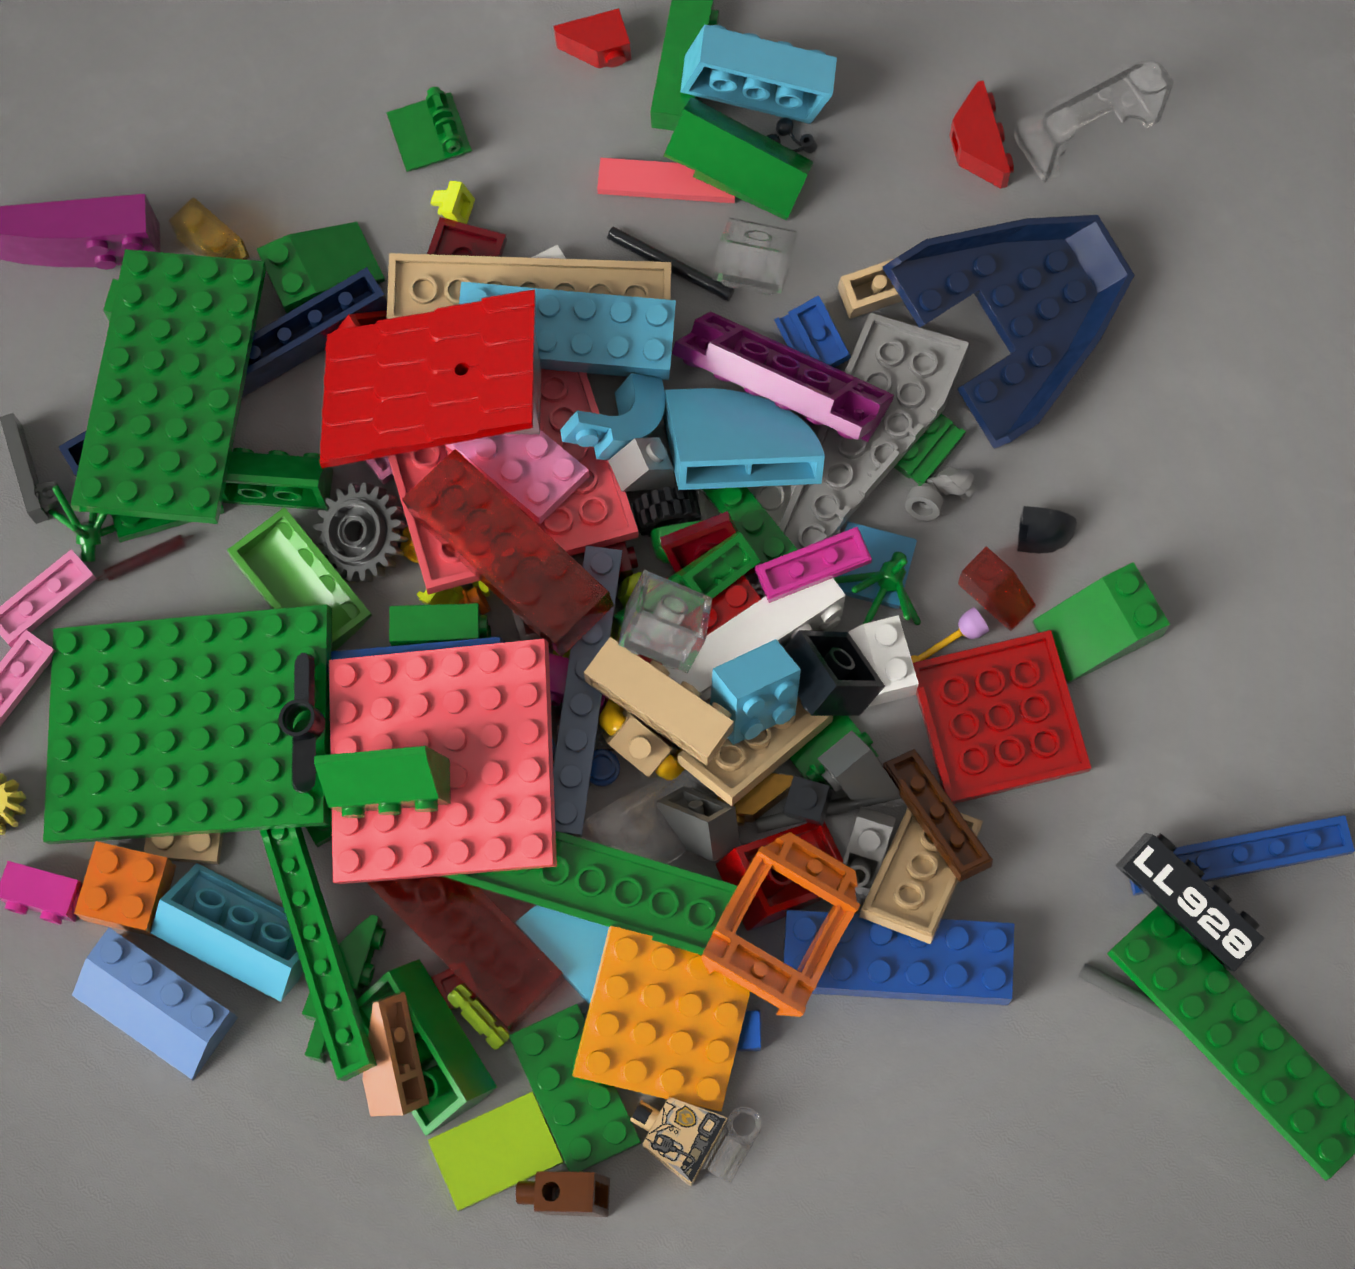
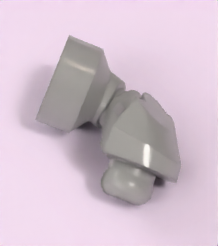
(926, 500)

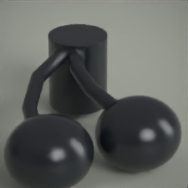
(785, 127)

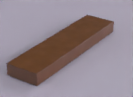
(938, 815)

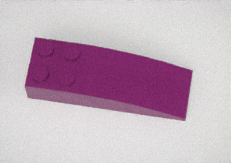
(78, 231)

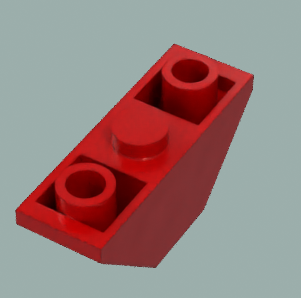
(979, 138)

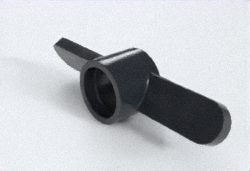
(304, 741)

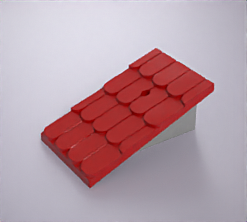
(431, 380)

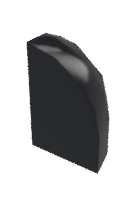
(1044, 530)

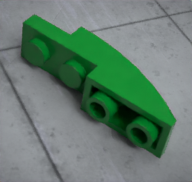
(357, 954)

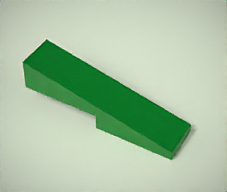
(715, 568)

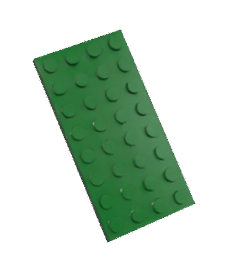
(169, 387)

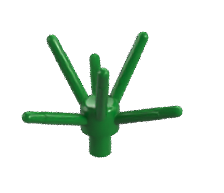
(87, 533)
(889, 579)

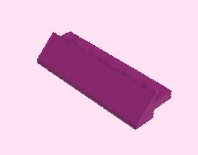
(784, 376)

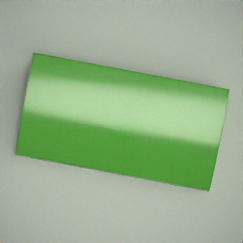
(295, 573)

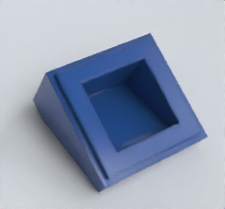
(751, 1032)

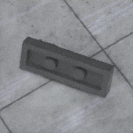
(36, 496)

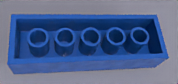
(960, 965)

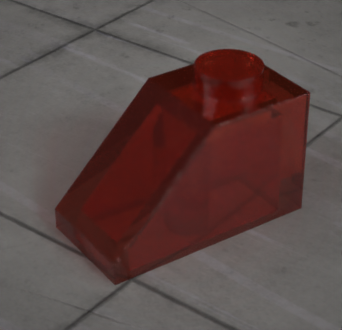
(996, 588)

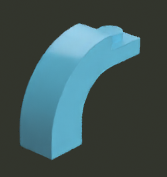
(639, 408)

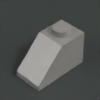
(643, 465)

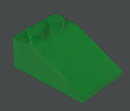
(315, 261)
(1104, 622)

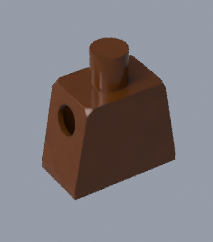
(579, 1193)

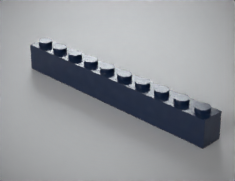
(290, 338)

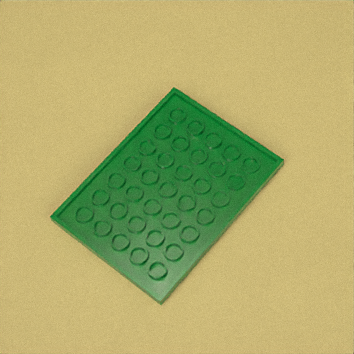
(181, 725)

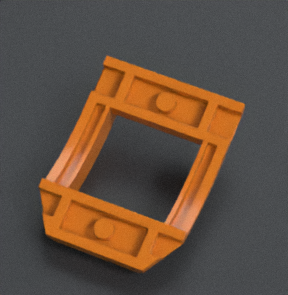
(757, 969)

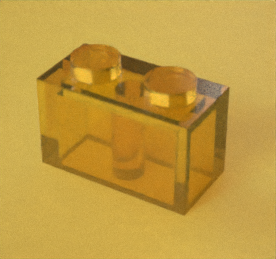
(206, 233)

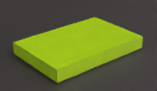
(495, 1151)

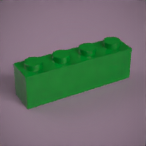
(682, 28)

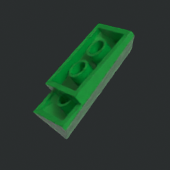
(738, 159)

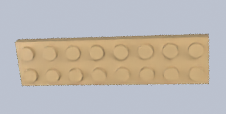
(434, 281)

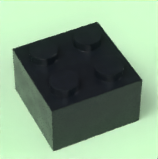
(833, 673)

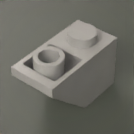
(868, 846)

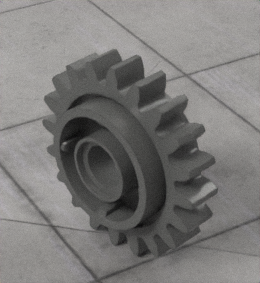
(381, 534)

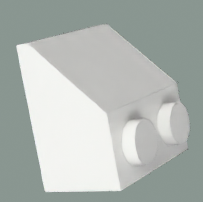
(888, 654)

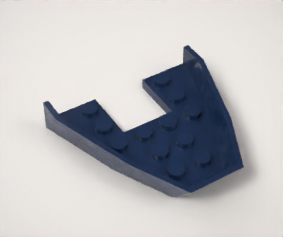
(1046, 292)

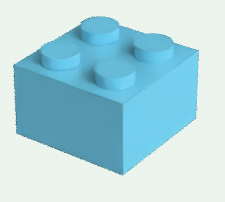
(757, 690)

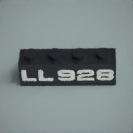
(1190, 901)

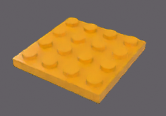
(661, 1022)

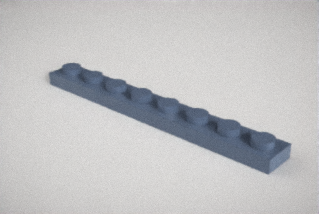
(582, 705)

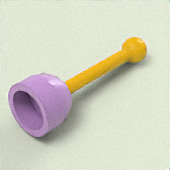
(970, 626)

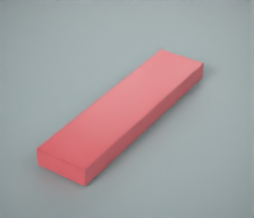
(655, 180)

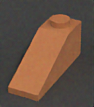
(397, 1080)

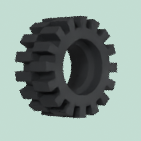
(665, 509)

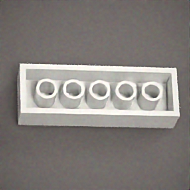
(761, 623)

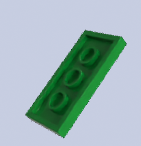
(581, 1113)

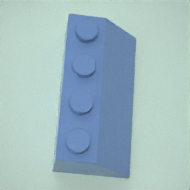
(152, 1003)

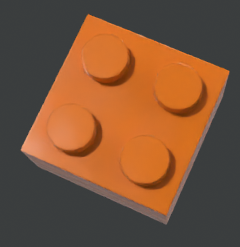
(124, 888)

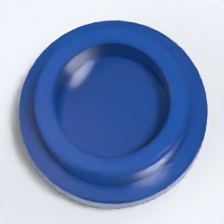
(604, 768)

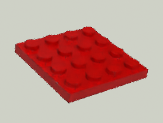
(1000, 717)

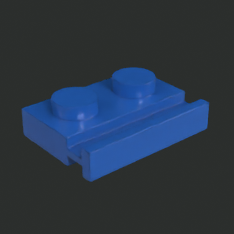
(813, 333)

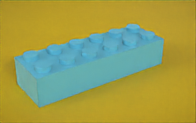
(595, 330)

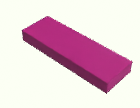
(813, 564)

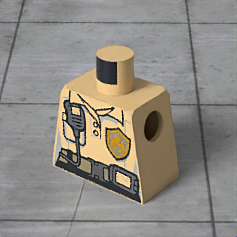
(679, 1135)

